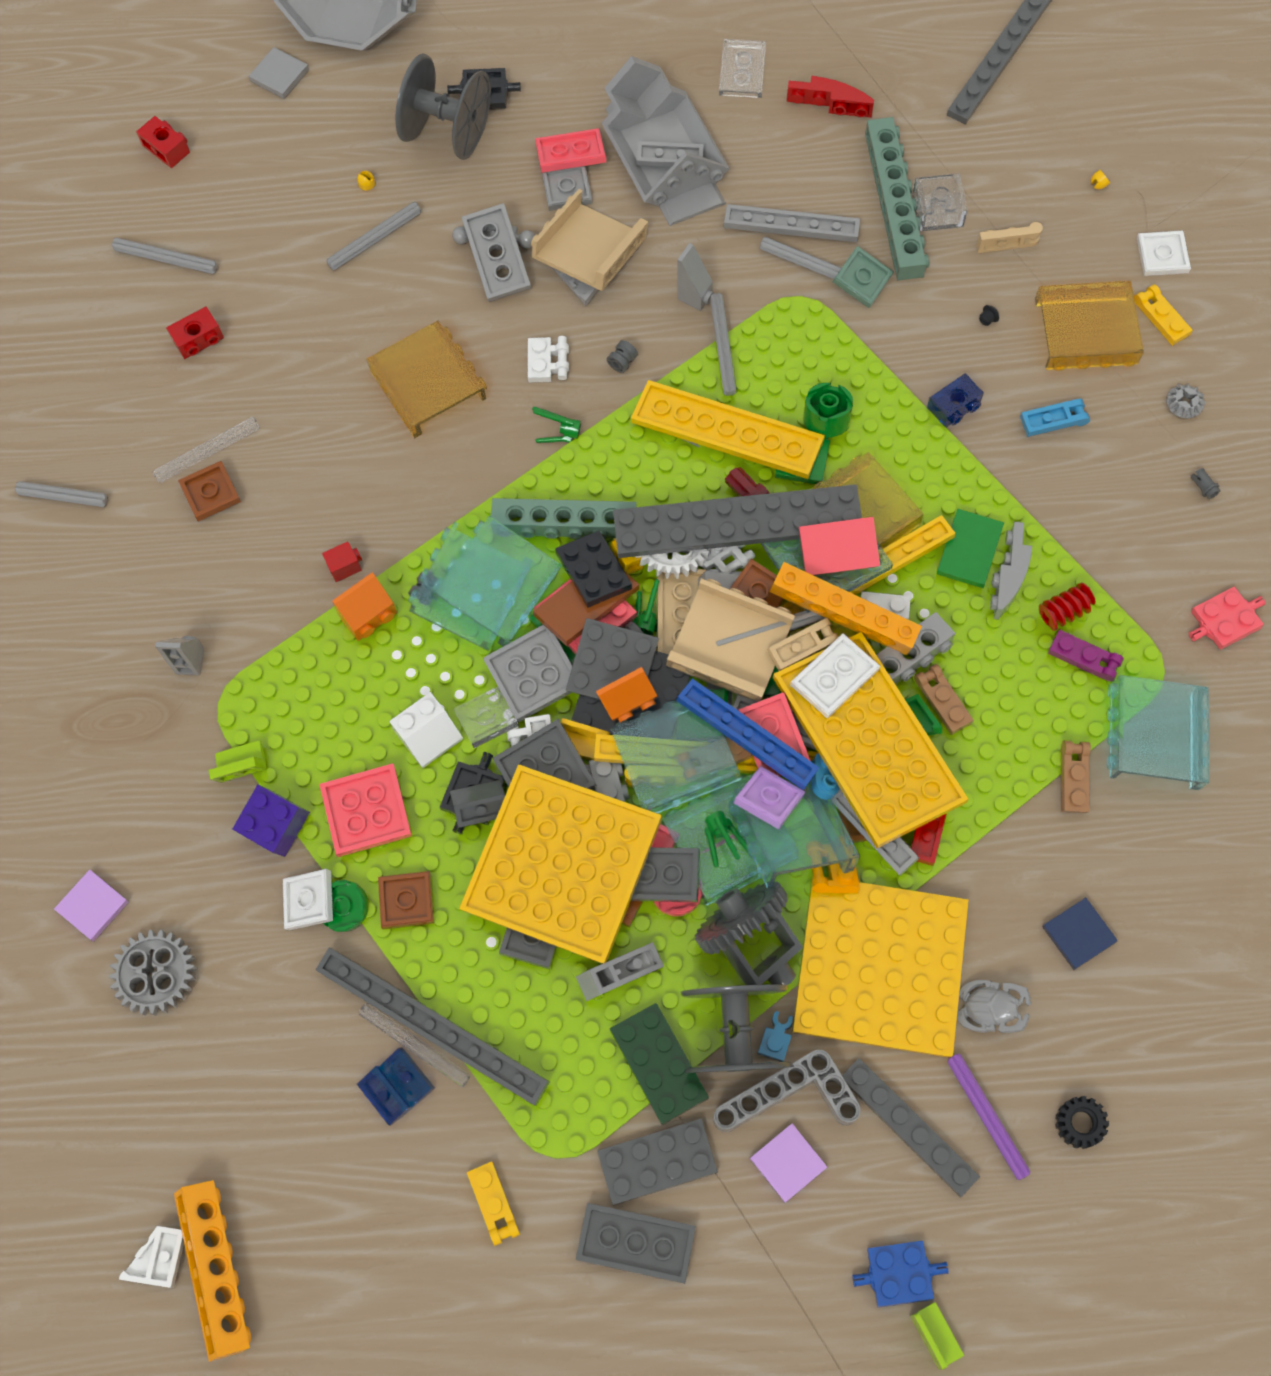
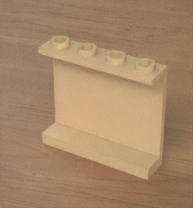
(587, 243)
(738, 665)

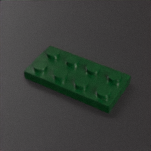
(659, 1063)

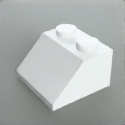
(426, 730)

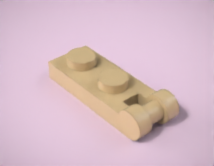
(1009, 238)
(802, 644)

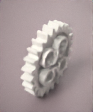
(677, 564)

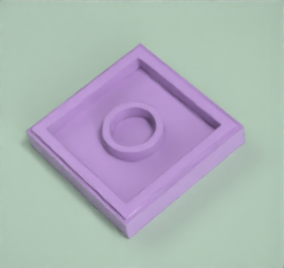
(769, 797)
(91, 905)
(788, 1163)

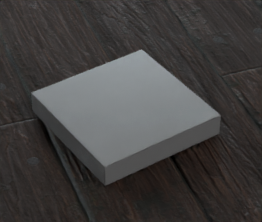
(278, 72)
(563, 183)

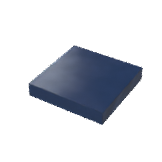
(1079, 933)

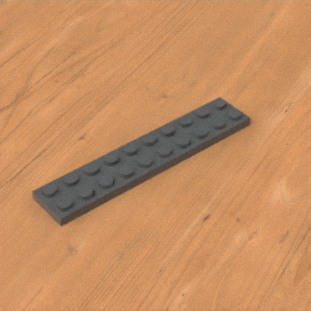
(730, 520)

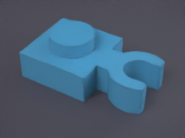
(775, 1041)

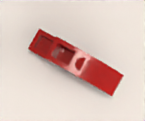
(828, 92)

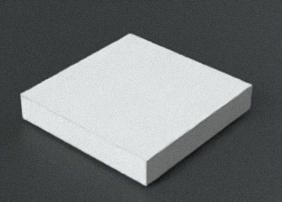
(1163, 253)
(307, 899)

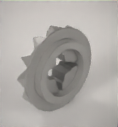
(1182, 408)

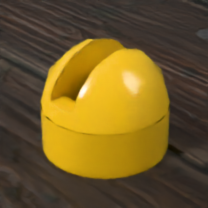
(1101, 180)
(363, 182)

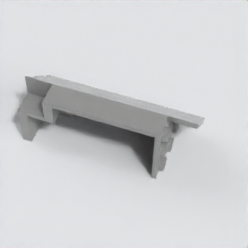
(653, 110)

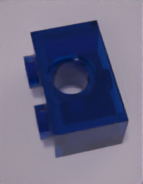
(962, 391)

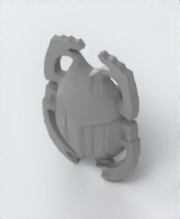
(992, 1007)

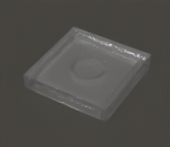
(485, 717)

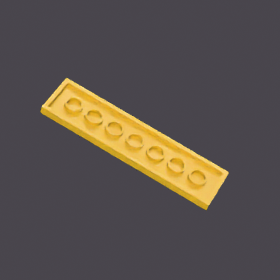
(728, 429)

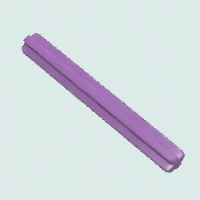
(989, 1117)

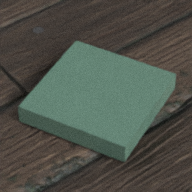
(863, 276)

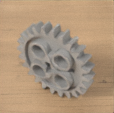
(128, 976)

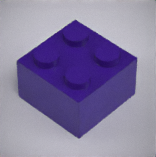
(271, 820)

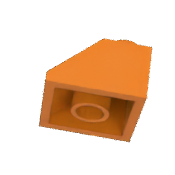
(364, 607)
(627, 695)

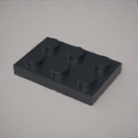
(593, 569)

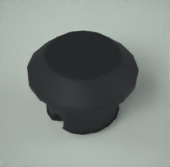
(989, 315)

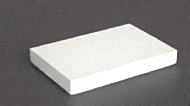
(835, 675)

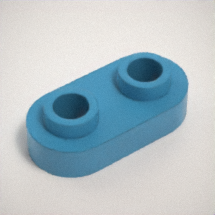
(820, 780)

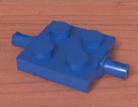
(900, 1274)

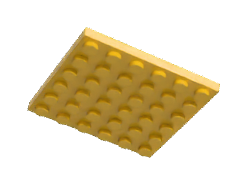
(561, 863)
(882, 968)

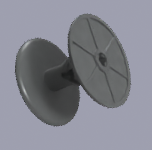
(419, 99)
(736, 1013)

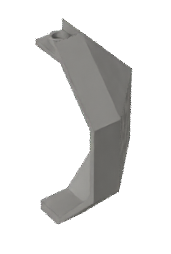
(346, 22)

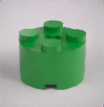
(828, 410)

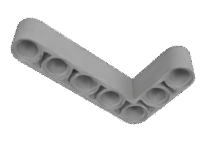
(787, 1089)

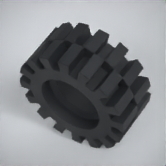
(1093, 1110)

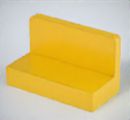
(582, 737)

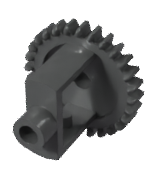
(739, 916)

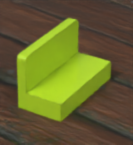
(238, 762)
(937, 1336)

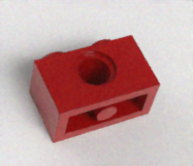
(163, 141)
(184, 332)

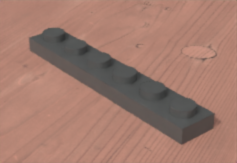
(910, 1128)

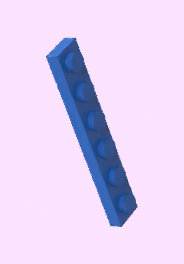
(747, 734)

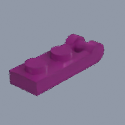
(1085, 656)

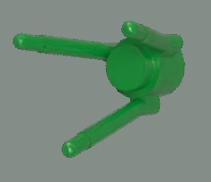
(568, 426)
(647, 620)
(720, 826)

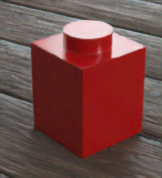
(342, 561)

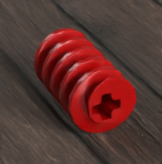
(1067, 603)

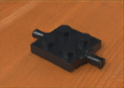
(499, 85)
(467, 776)

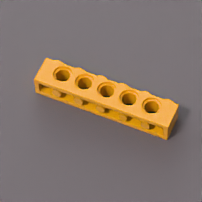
(845, 608)
(205, 1284)

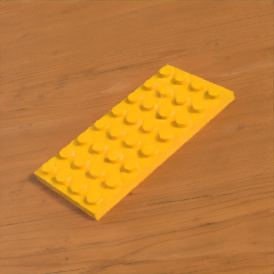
(878, 754)

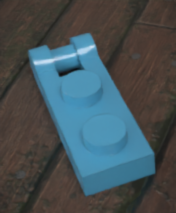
(1054, 417)

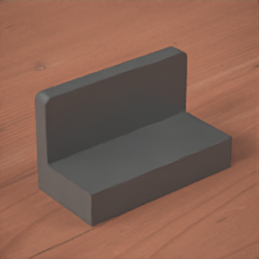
(477, 803)

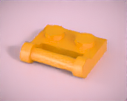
(838, 881)

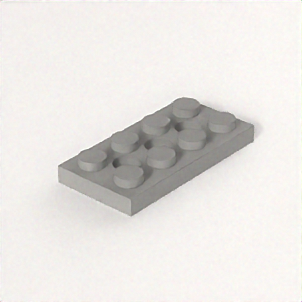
(481, 246)

